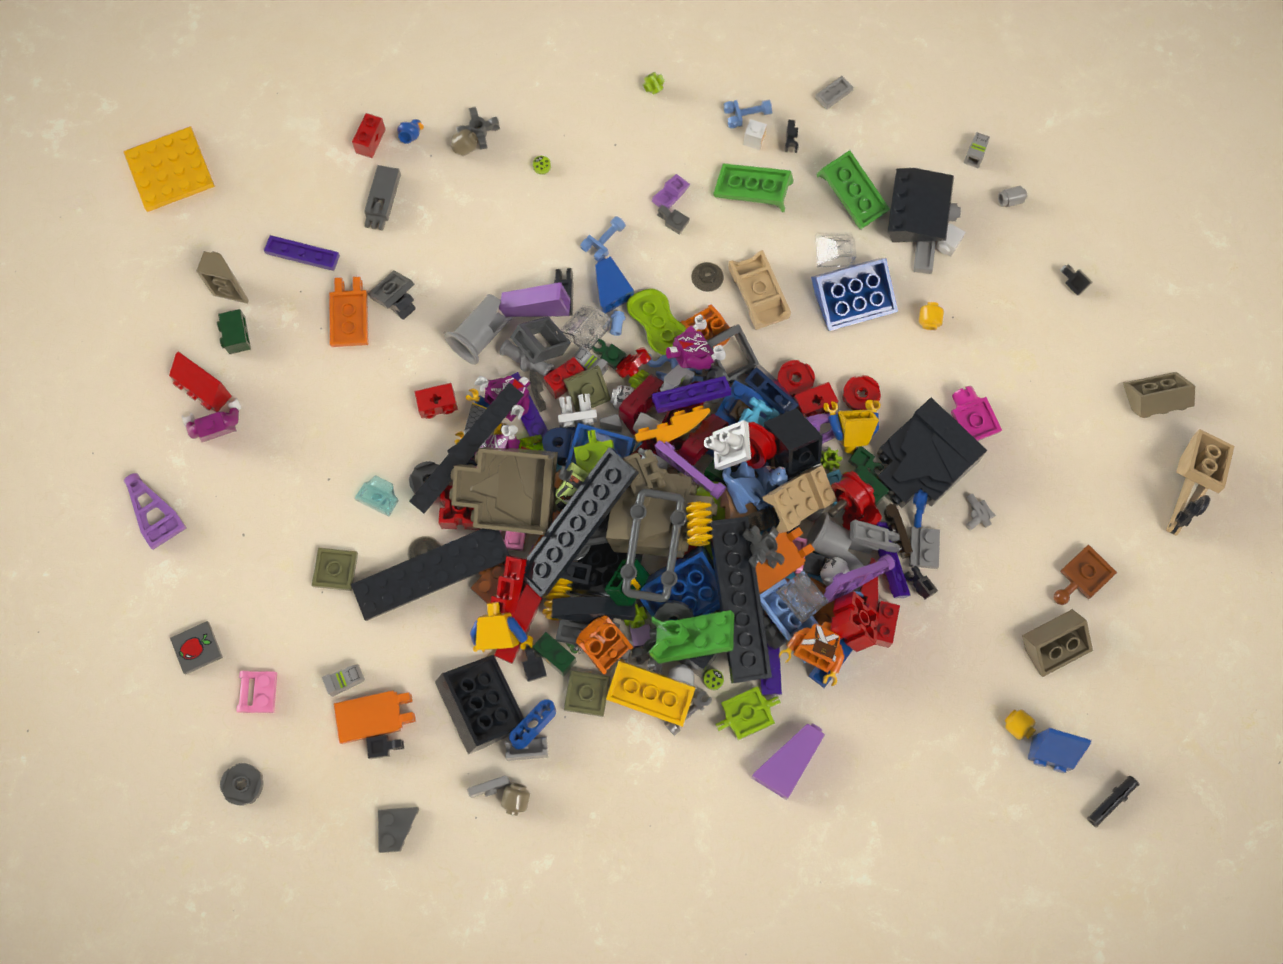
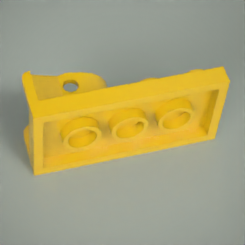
(650, 693)

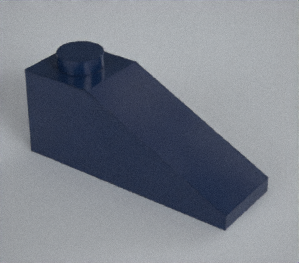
(771, 390)

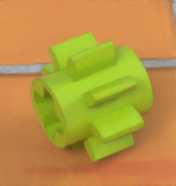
(653, 83)
(638, 378)
(832, 463)
(639, 619)

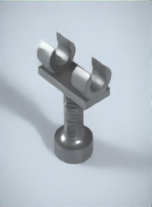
(697, 704)

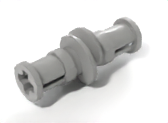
(525, 364)

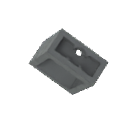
(745, 347)
(532, 348)

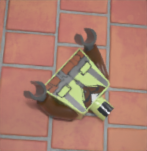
(567, 483)

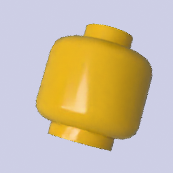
(931, 316)
(1020, 724)

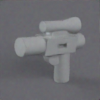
(980, 513)

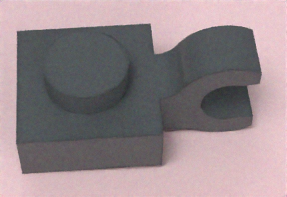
(675, 221)

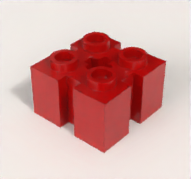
(450, 515)
(854, 621)

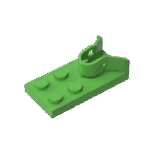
(753, 184)
(854, 189)
(693, 637)

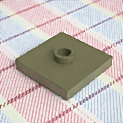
(588, 382)
(334, 569)
(586, 693)

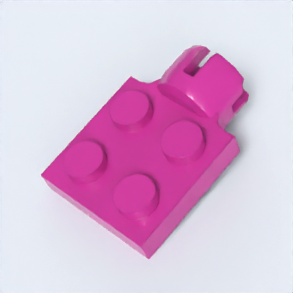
(975, 414)

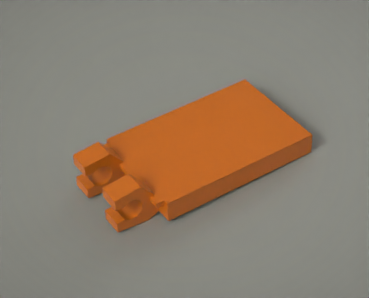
(348, 314)
(793, 560)
(372, 716)

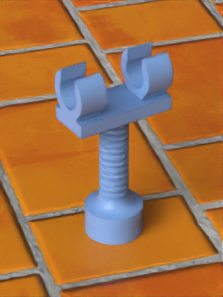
(736, 121)
(617, 225)

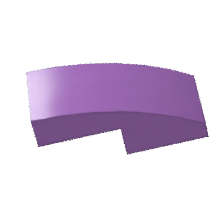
(671, 192)

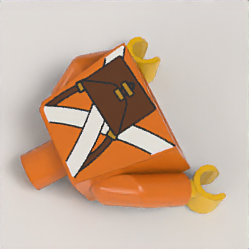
(818, 647)

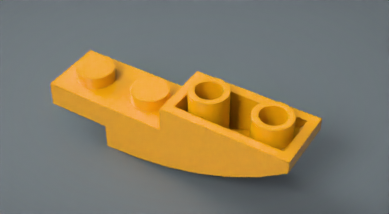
(680, 425)

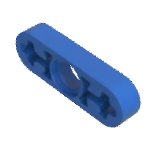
(534, 715)

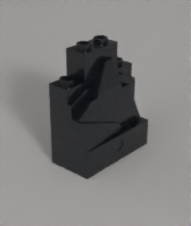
(927, 455)

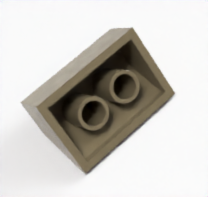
(220, 278)
(1160, 394)
(1058, 642)

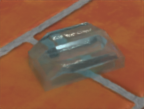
(378, 495)

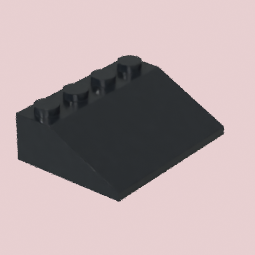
(920, 205)
(604, 564)
(479, 703)

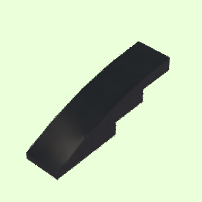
(588, 608)

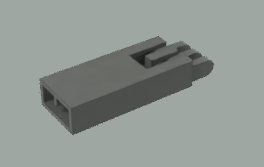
(383, 187)

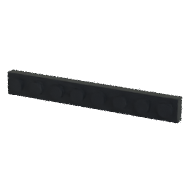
(466, 447)

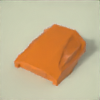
(715, 323)
(603, 643)

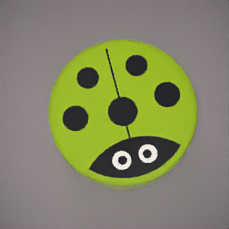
(541, 165)
(713, 679)

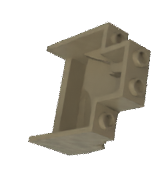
(507, 489)
(656, 526)

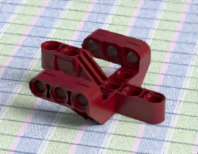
(641, 401)

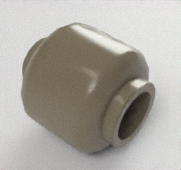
(464, 142)
(515, 798)

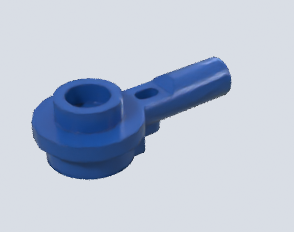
(920, 501)

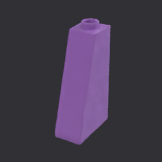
(536, 301)
(789, 762)

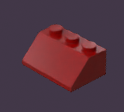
(198, 383)

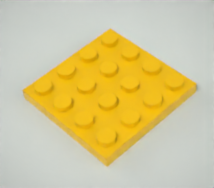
(168, 169)

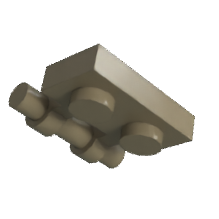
(643, 480)

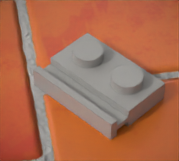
(925, 548)

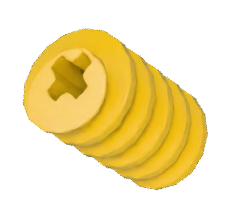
(698, 523)
(557, 591)

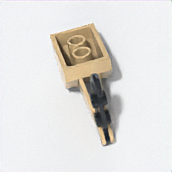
(1206, 463)

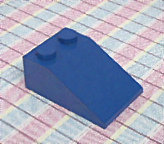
(1057, 749)

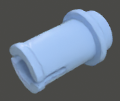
(617, 322)

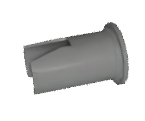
(477, 330)
(834, 541)

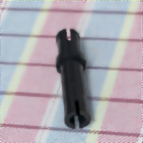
(1119, 794)

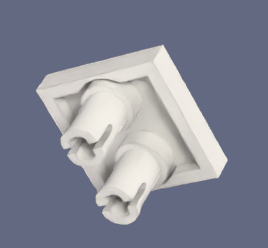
(585, 416)
(730, 445)

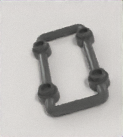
(629, 571)

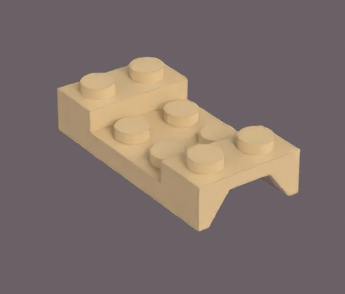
(760, 290)
(801, 497)

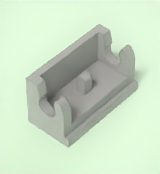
(535, 749)

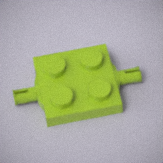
(590, 453)
(747, 713)

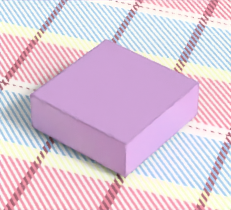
(640, 635)

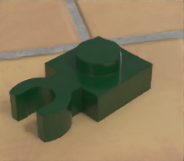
(610, 354)
(864, 457)

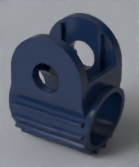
(559, 437)

